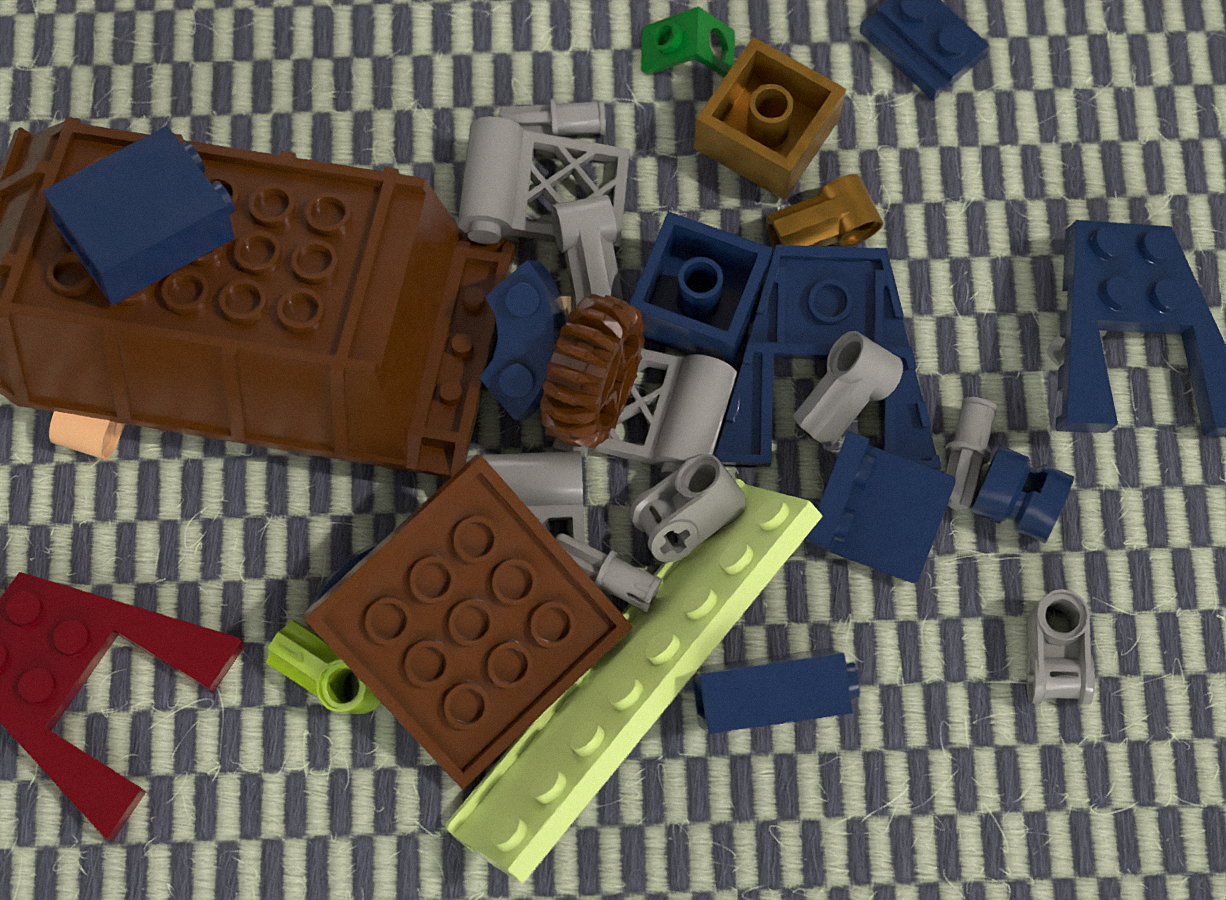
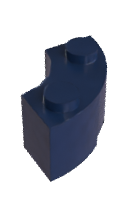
(528, 327)

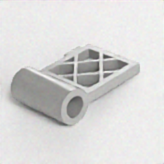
(500, 174)
(685, 415)
(546, 484)

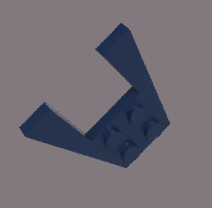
(1132, 282)
(803, 310)

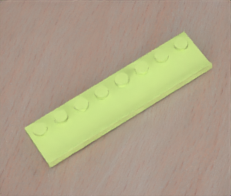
(600, 719)

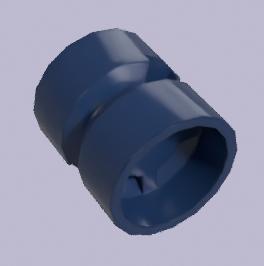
(1022, 494)

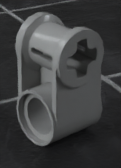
(691, 503)
(1060, 662)

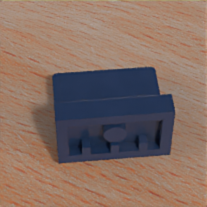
(881, 509)

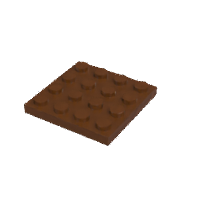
(468, 621)

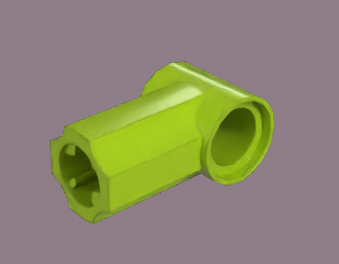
(316, 667)

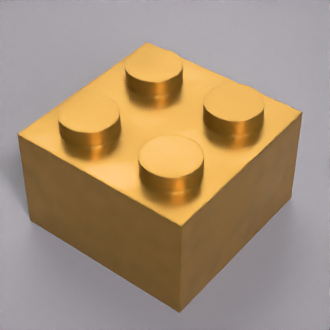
(768, 118)

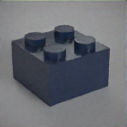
(700, 288)

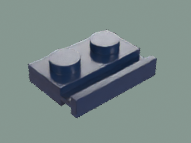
(925, 42)

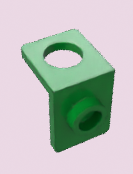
(685, 39)

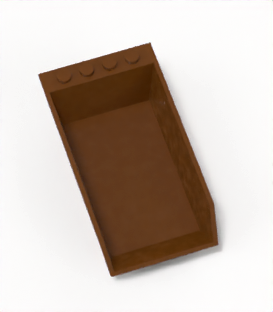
(323, 329)

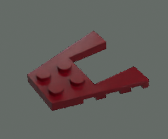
(47, 653)

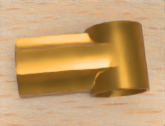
(838, 214)

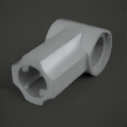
(586, 235)
(855, 375)

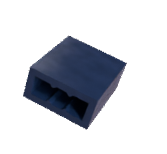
(141, 213)
(774, 690)

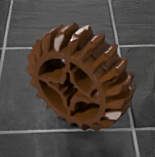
(592, 370)

